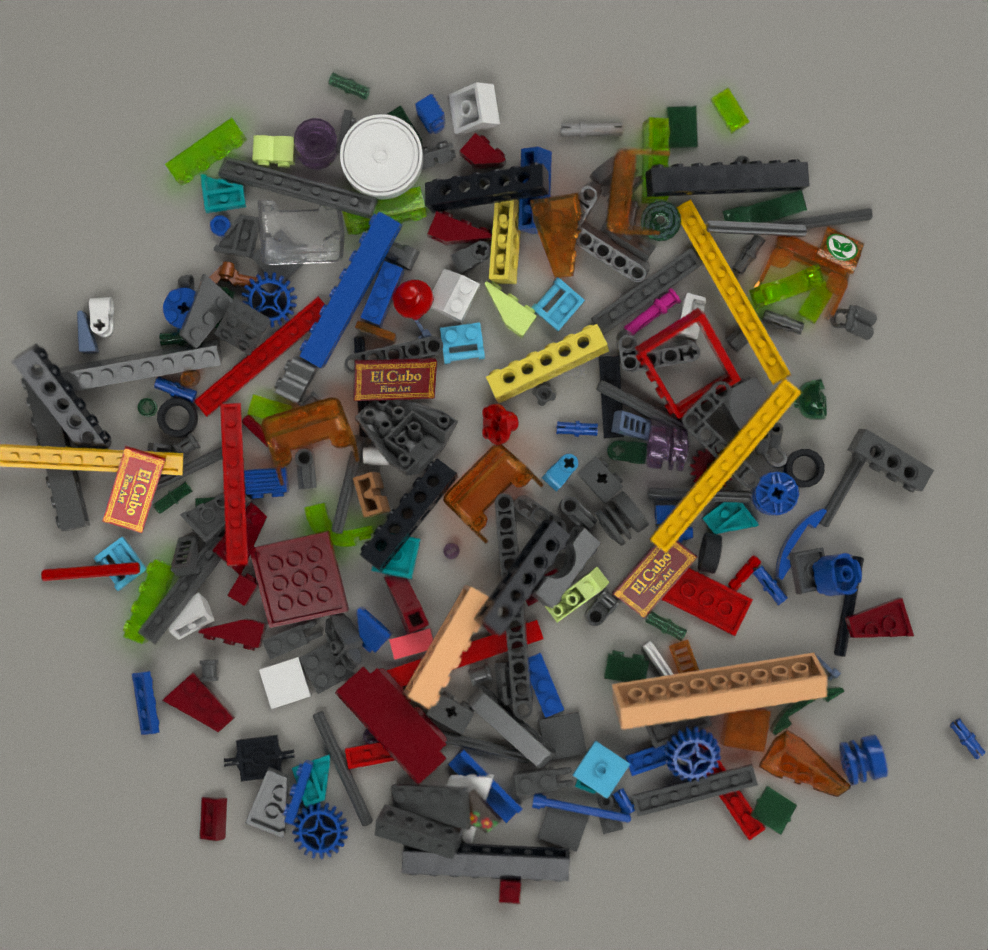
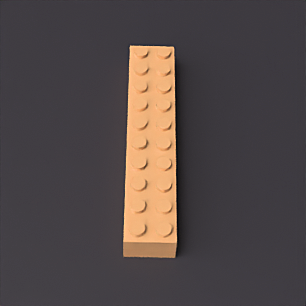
(719, 690)

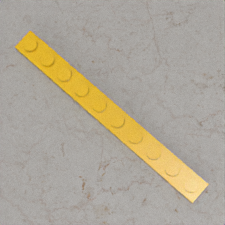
(732, 293)
(77, 458)
(725, 465)

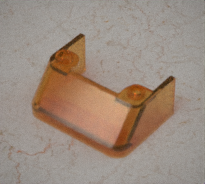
(621, 190)
(793, 248)
(304, 427)
(483, 483)

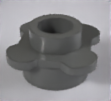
(549, 394)

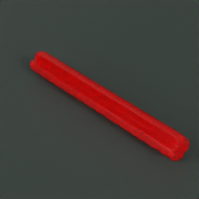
(90, 571)

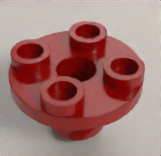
(413, 299)
(498, 423)

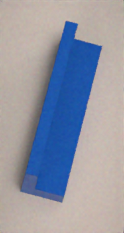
(497, 798)

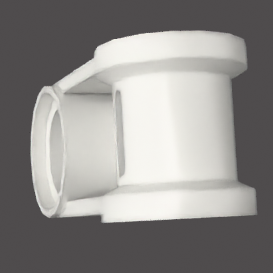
(101, 313)

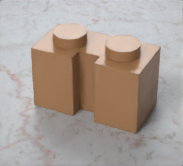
(369, 494)

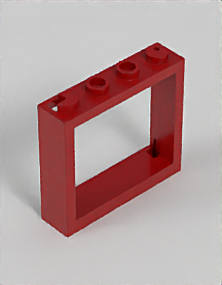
(730, 376)

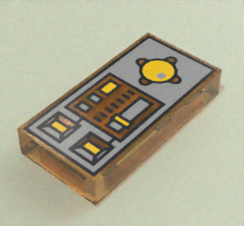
(376, 331)

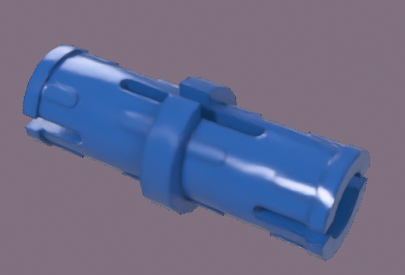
(175, 389)
(577, 428)
(770, 585)
(967, 738)

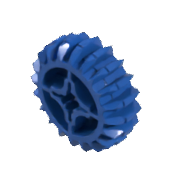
(276, 293)
(685, 745)
(311, 831)

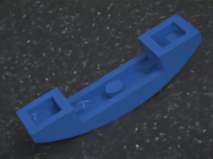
(783, 564)

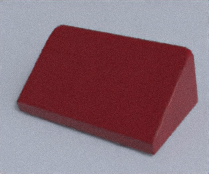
(213, 818)

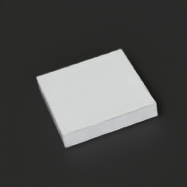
(285, 682)

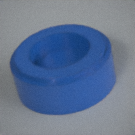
(220, 225)

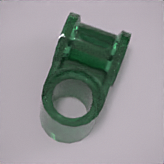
(631, 452)

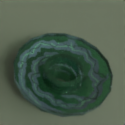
(669, 227)

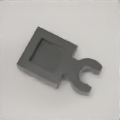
(607, 824)

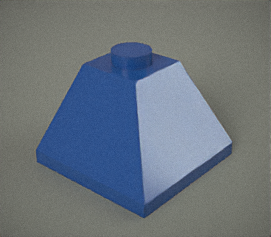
(371, 630)

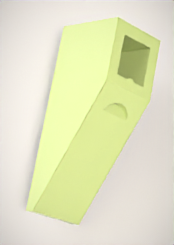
(513, 315)
(579, 593)

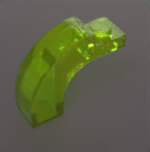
(787, 287)
(319, 521)

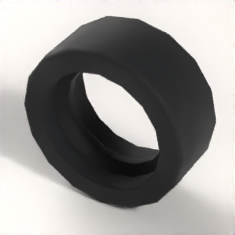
(161, 417)
(820, 467)
(710, 553)

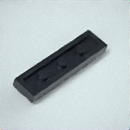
(609, 372)

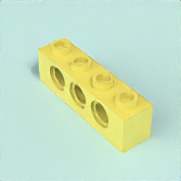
(505, 243)

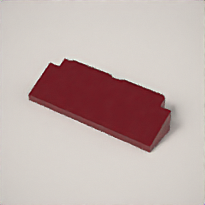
(394, 722)

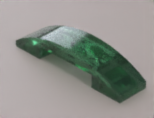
(768, 210)
(782, 721)

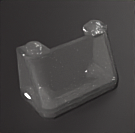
(300, 234)

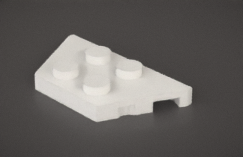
(481, 784)

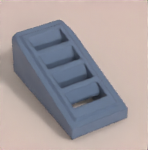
(86, 339)
(618, 425)

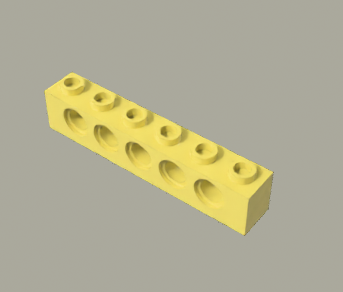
(542, 373)

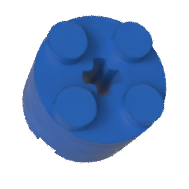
(174, 303)
(837, 574)

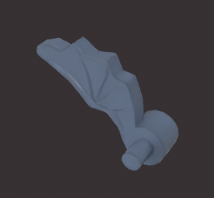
(425, 333)
(834, 672)

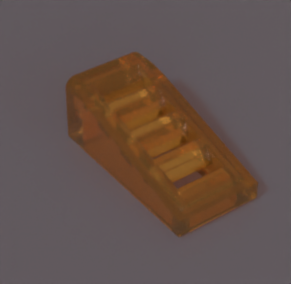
(680, 645)

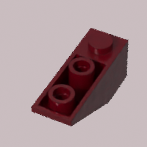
(452, 231)
(406, 603)
(244, 631)

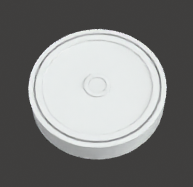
(381, 156)

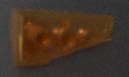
(557, 224)
(797, 760)

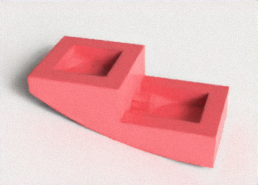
(411, 643)

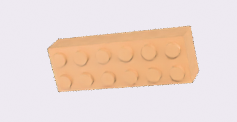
(446, 648)

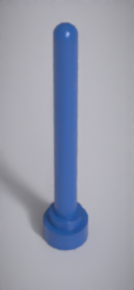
(541, 801)

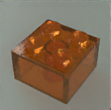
(746, 729)

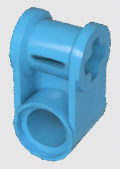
(558, 474)

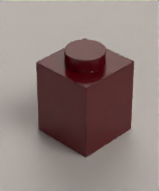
(243, 589)
(509, 891)

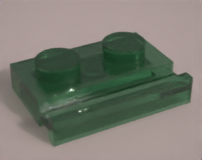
(682, 127)

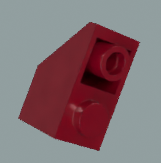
(481, 154)

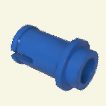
(624, 803)

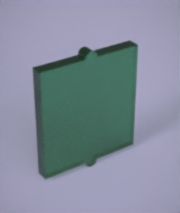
(773, 810)

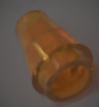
(193, 374)

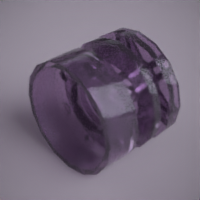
(306, 137)
(667, 448)

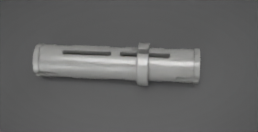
(592, 129)

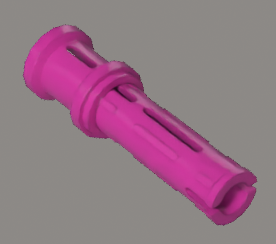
(659, 307)

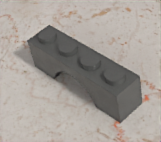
(579, 549)

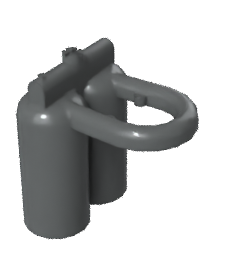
(857, 321)
(772, 440)

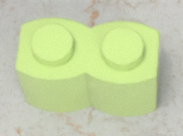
(273, 150)

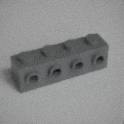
(418, 831)

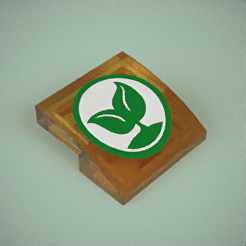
(839, 250)

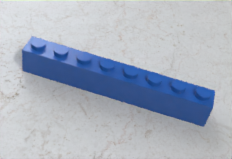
(351, 289)

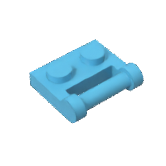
(562, 309)
(462, 336)
(121, 553)

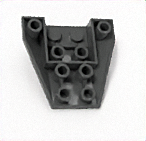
(406, 432)

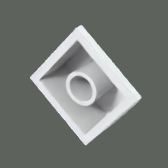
(474, 108)
(454, 295)

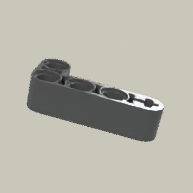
(659, 358)

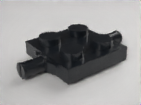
(257, 755)

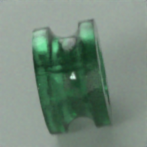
(151, 412)

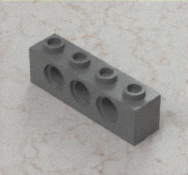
(918, 472)

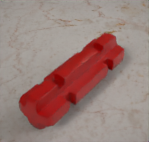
(744, 573)

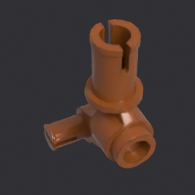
(228, 273)

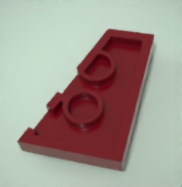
(254, 521)
(883, 620)
(199, 703)

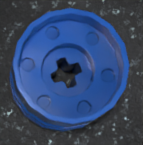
(762, 494)
(865, 759)

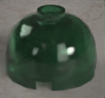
(811, 400)

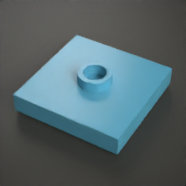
(601, 769)

